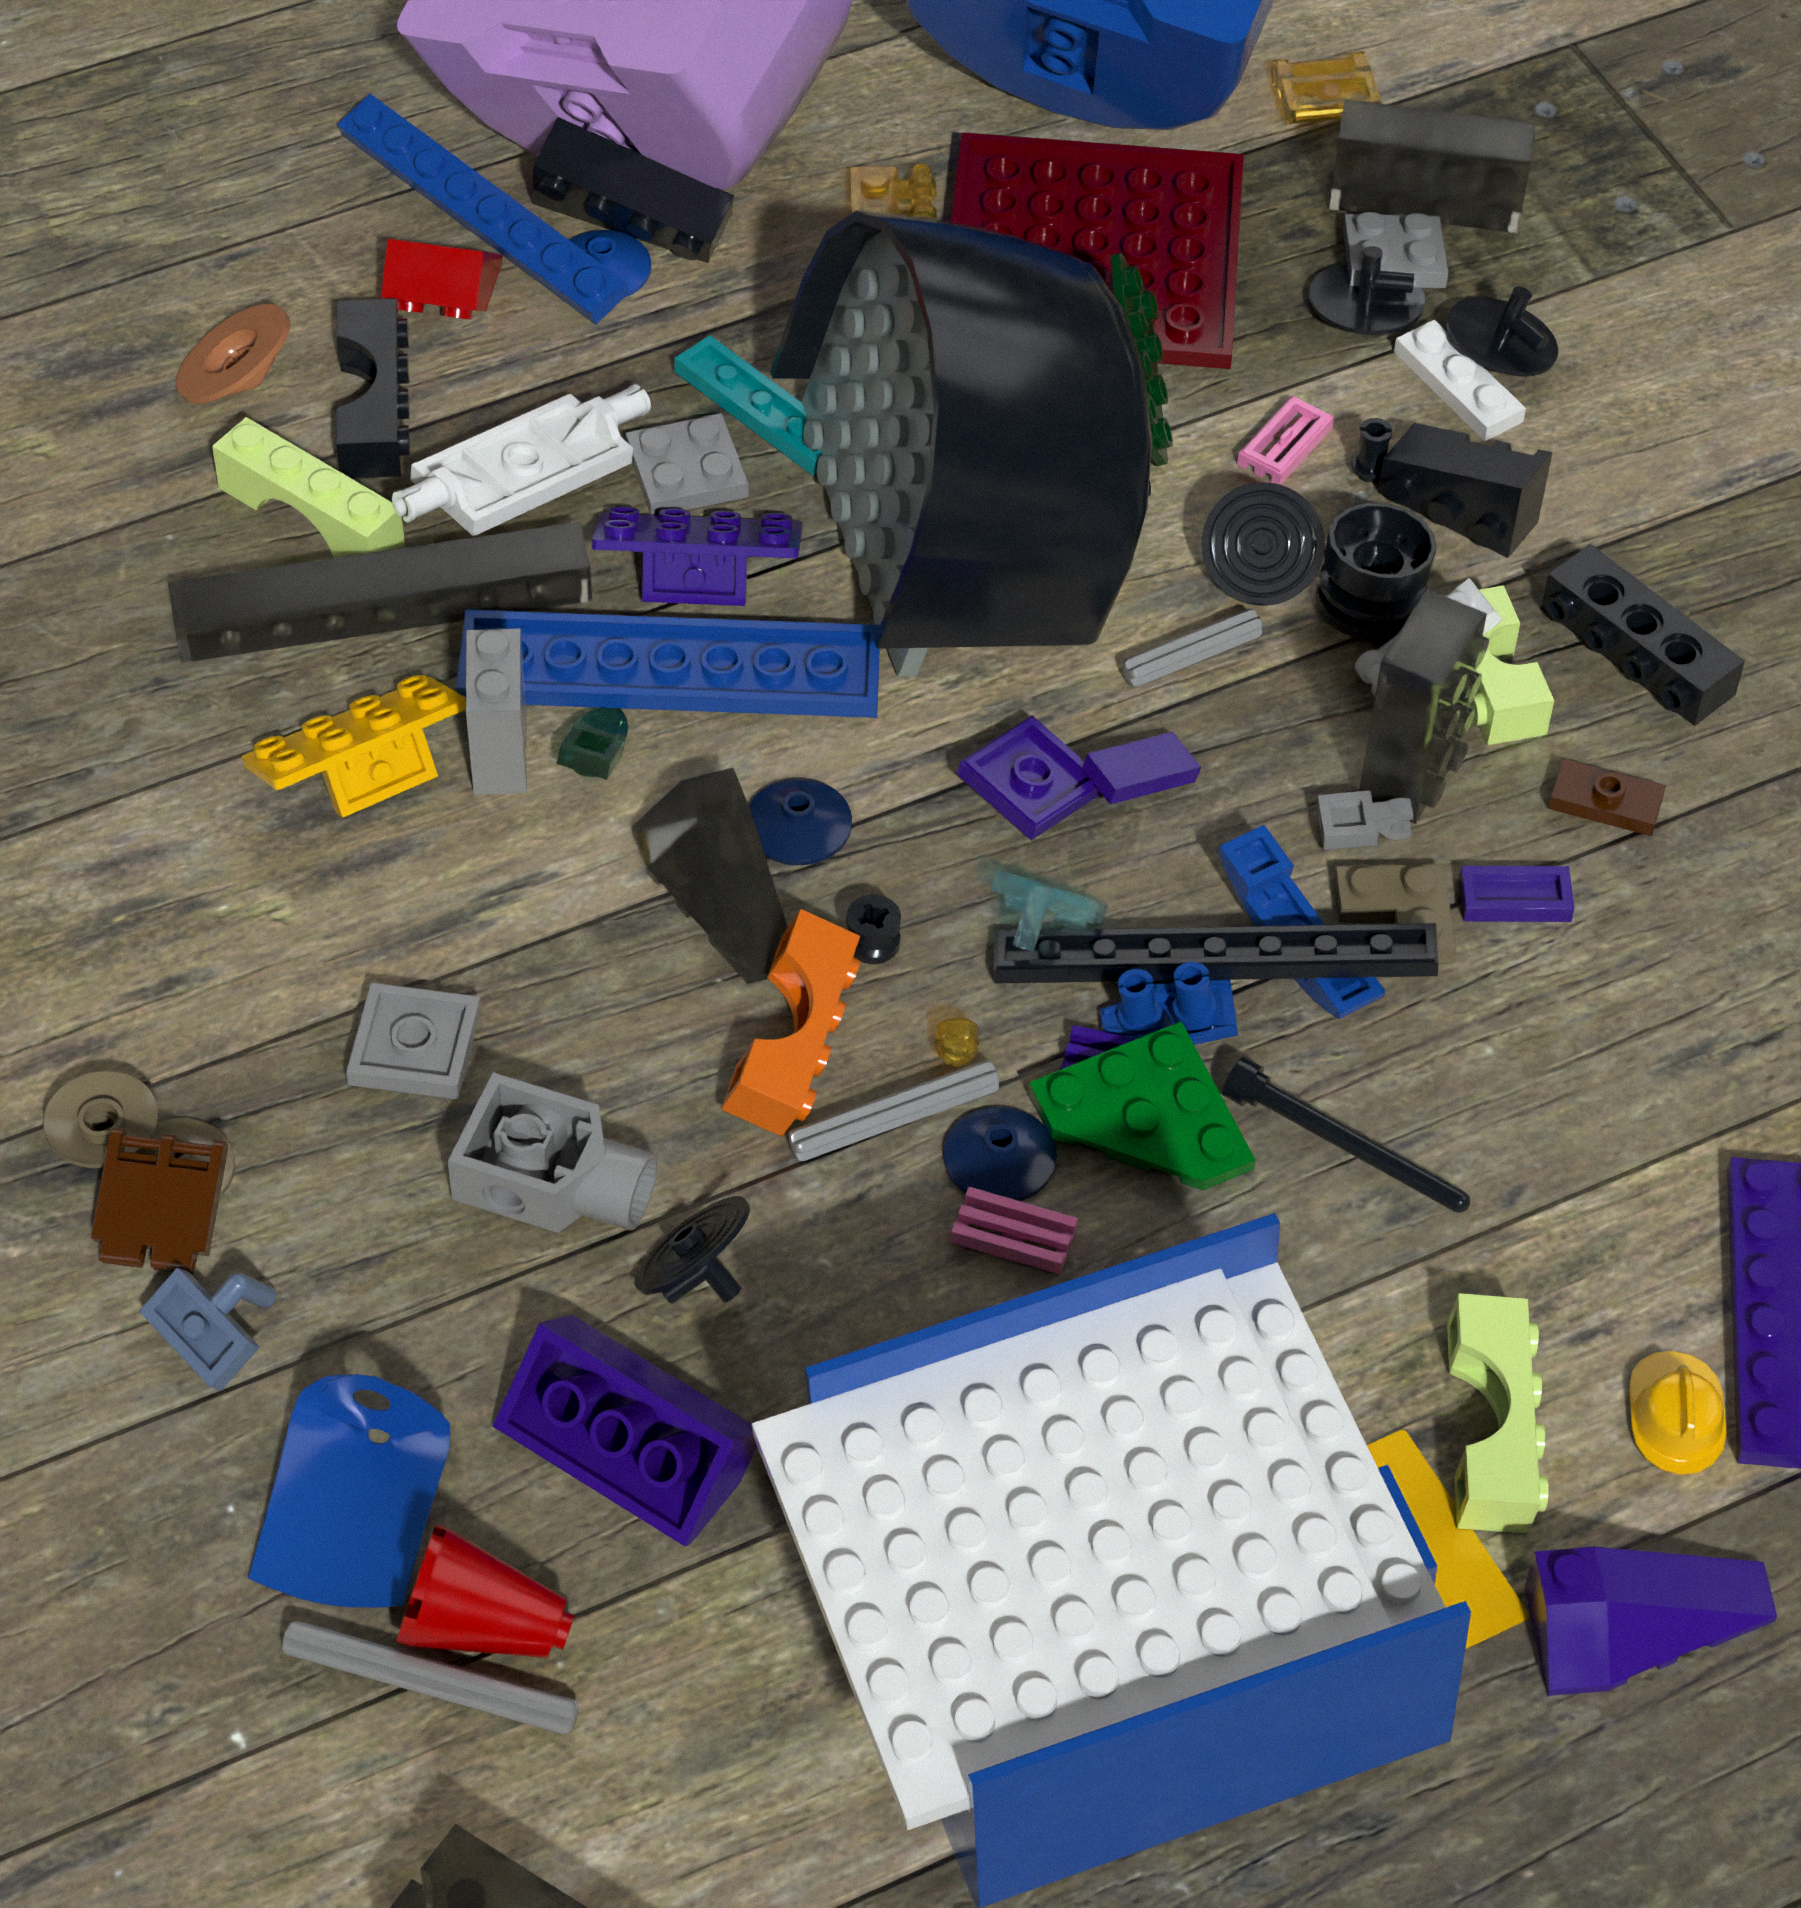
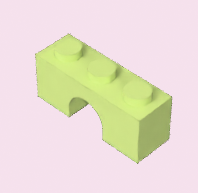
(1511, 698)

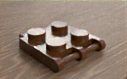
(158, 1202)

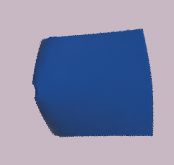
(346, 1508)

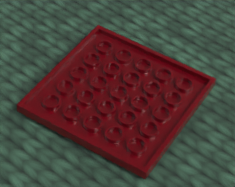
(1155, 205)

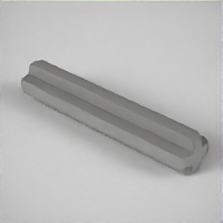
(1192, 648)

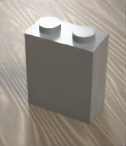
(496, 711)

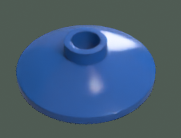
(618, 253)

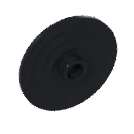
(1378, 306)
(1503, 334)
(1263, 543)
(690, 1253)

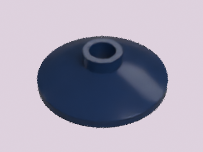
(805, 835)
(1007, 1171)

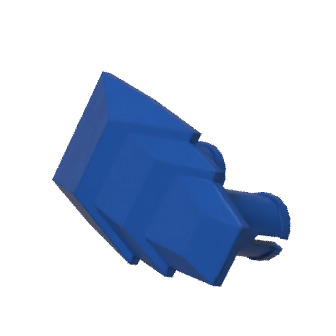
(1193, 998)

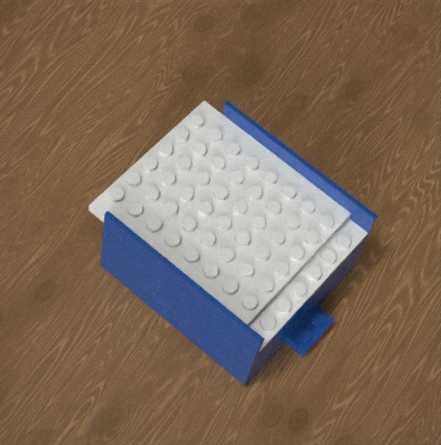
(1113, 1563)

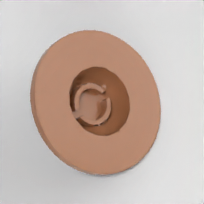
(234, 354)

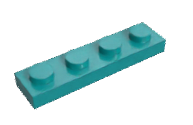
(749, 398)

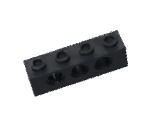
(1642, 634)

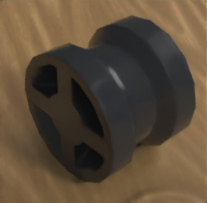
(875, 944)

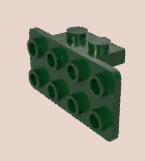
(1141, 310)

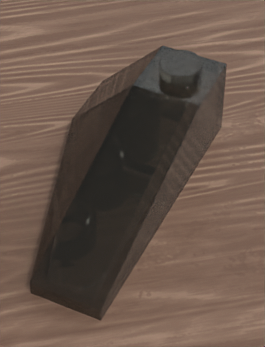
(713, 863)

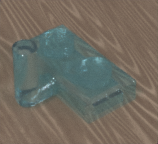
(1036, 897)

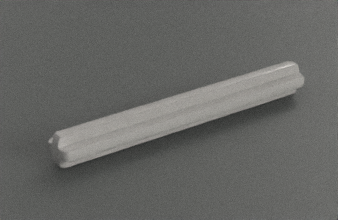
(430, 1677)

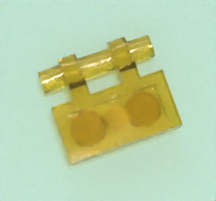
(881, 191)

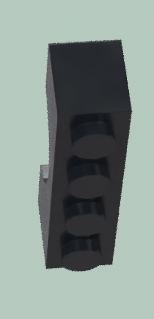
(370, 428)

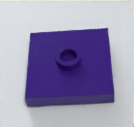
(1029, 777)

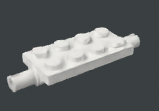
(524, 461)

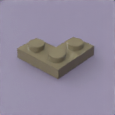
(1398, 895)

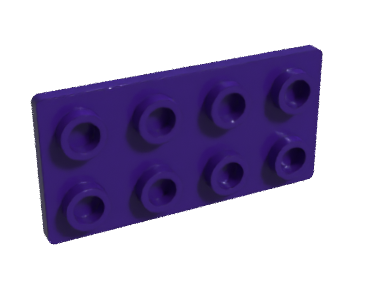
(696, 556)

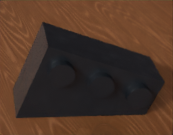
(1467, 485)

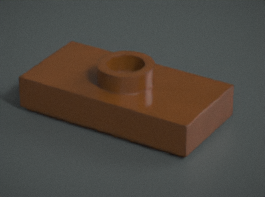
(1607, 797)

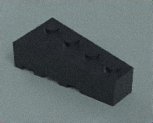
(628, 192)

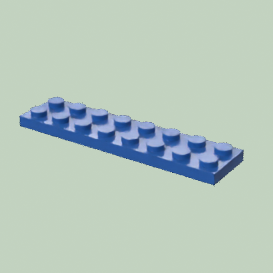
(690, 663)

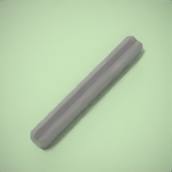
(893, 1110)

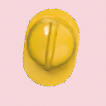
(1677, 1412)

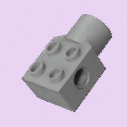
(547, 1160)

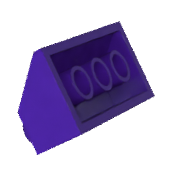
(626, 1428)

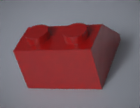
(439, 276)

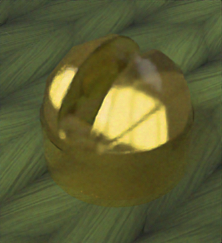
(956, 1040)

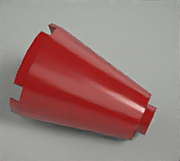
(480, 1603)

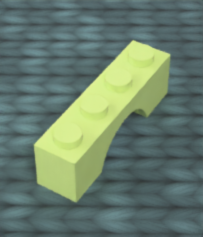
(263, 466)
(1500, 1476)

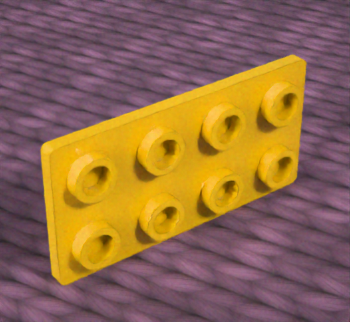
(365, 750)
(1462, 1561)

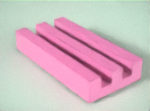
(1268, 464)
(1018, 1223)

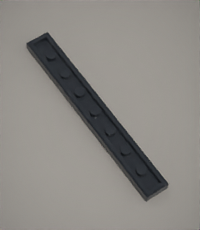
(1224, 951)

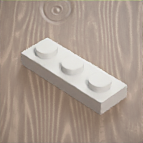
(1459, 381)

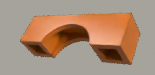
(776, 1074)

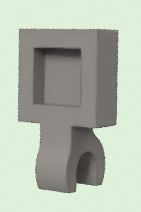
(1355, 821)

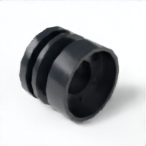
(1374, 570)

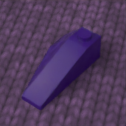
(1626, 1611)

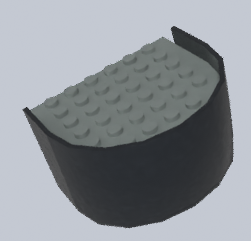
(971, 430)

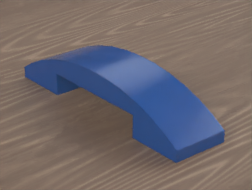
(1271, 898)

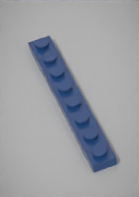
(484, 209)

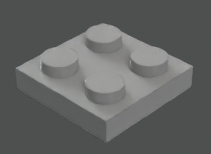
(1408, 246)
(687, 464)
(414, 1041)

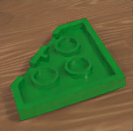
(1147, 1109)

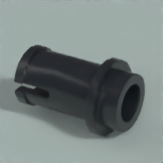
(1372, 449)

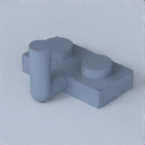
(200, 1323)

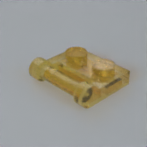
(1318, 87)

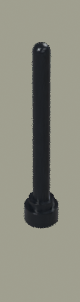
(1249, 1085)

